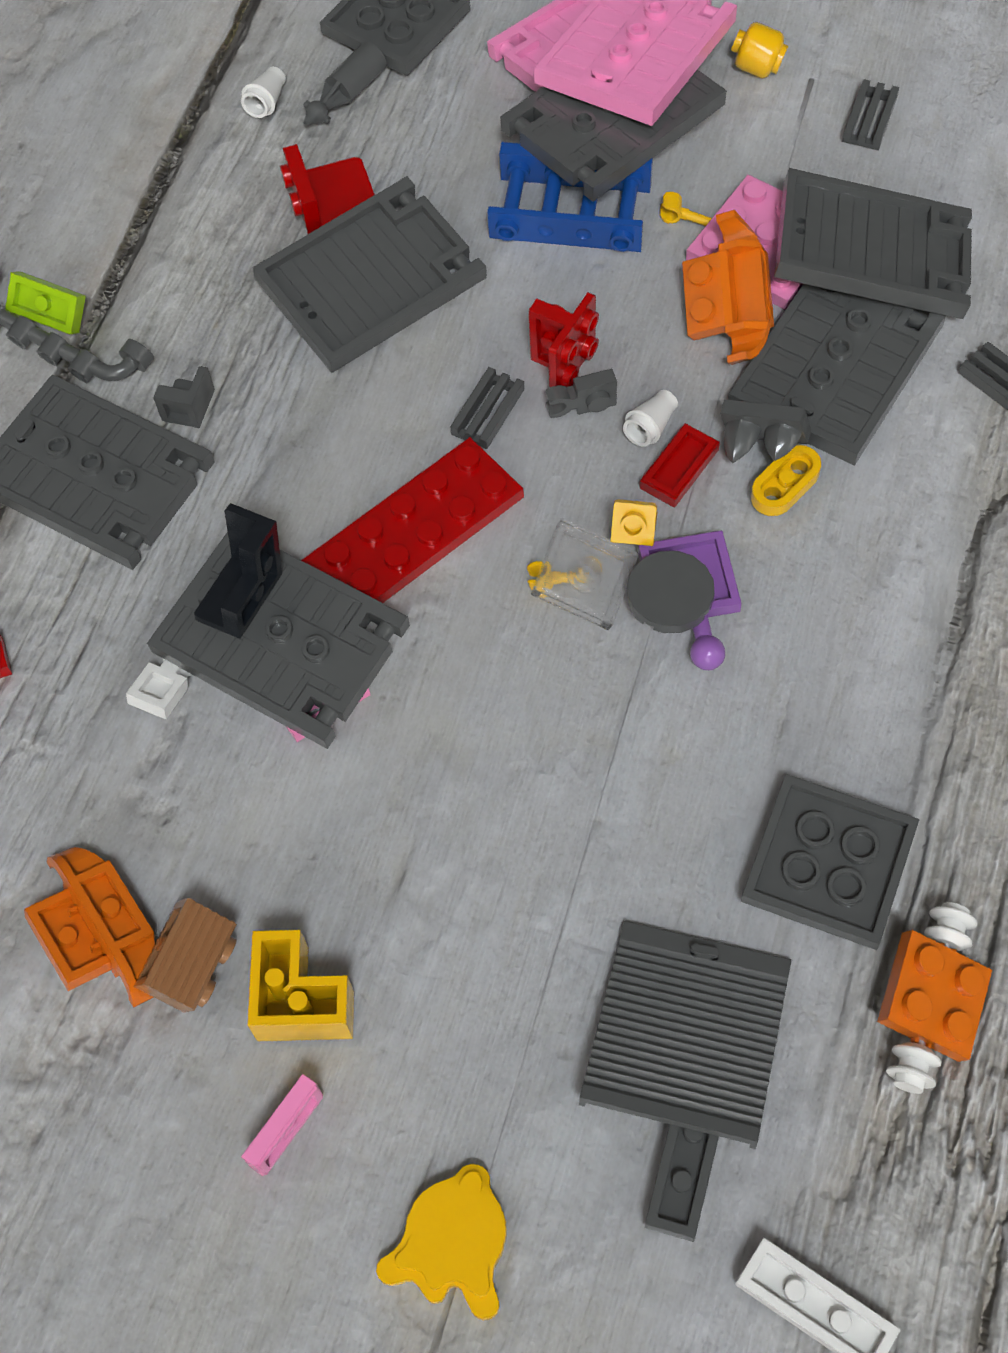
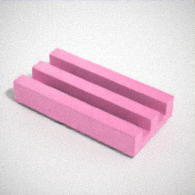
(283, 1125)

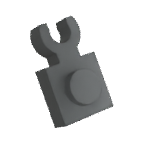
(588, 394)

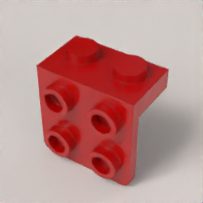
(325, 190)

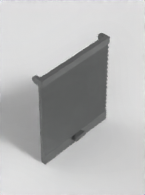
(687, 1033)

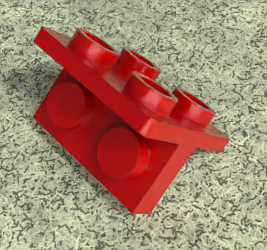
(563, 338)

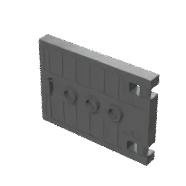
(582, 137)
(874, 243)
(369, 274)
(840, 362)
(96, 470)
(297, 651)

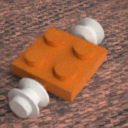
(934, 997)

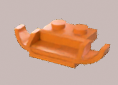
(731, 290)
(92, 924)

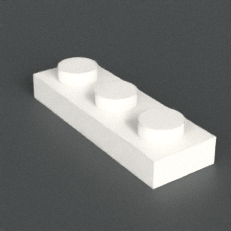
(814, 1303)

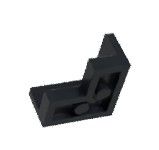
(247, 575)

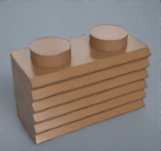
(187, 956)

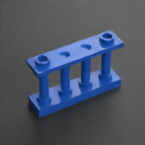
(563, 228)

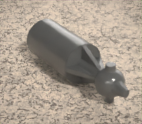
(346, 82)

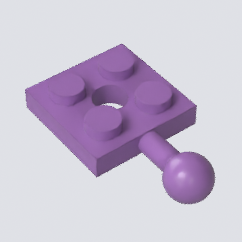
(711, 550)

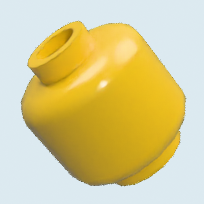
(759, 50)

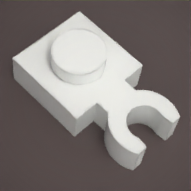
(158, 688)

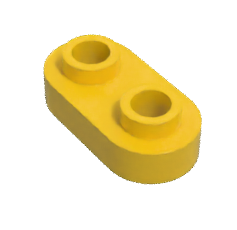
(783, 483)

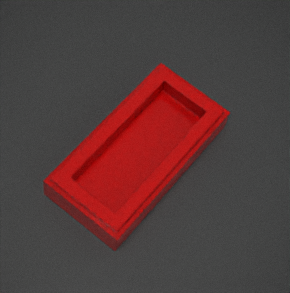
(679, 465)

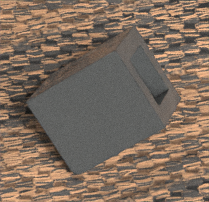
(186, 400)

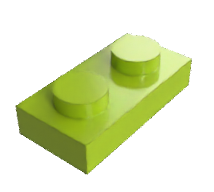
(45, 302)

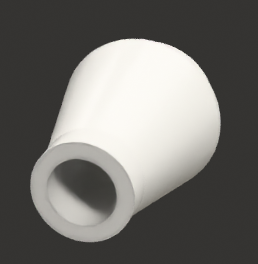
(262, 93)
(648, 420)

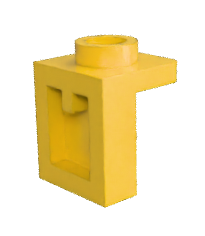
(634, 522)

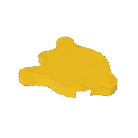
(452, 1242)

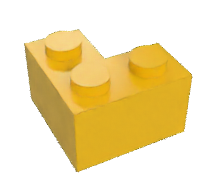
(287, 1001)

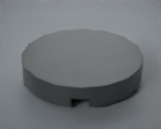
(670, 591)

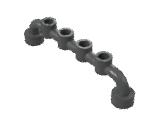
(83, 362)

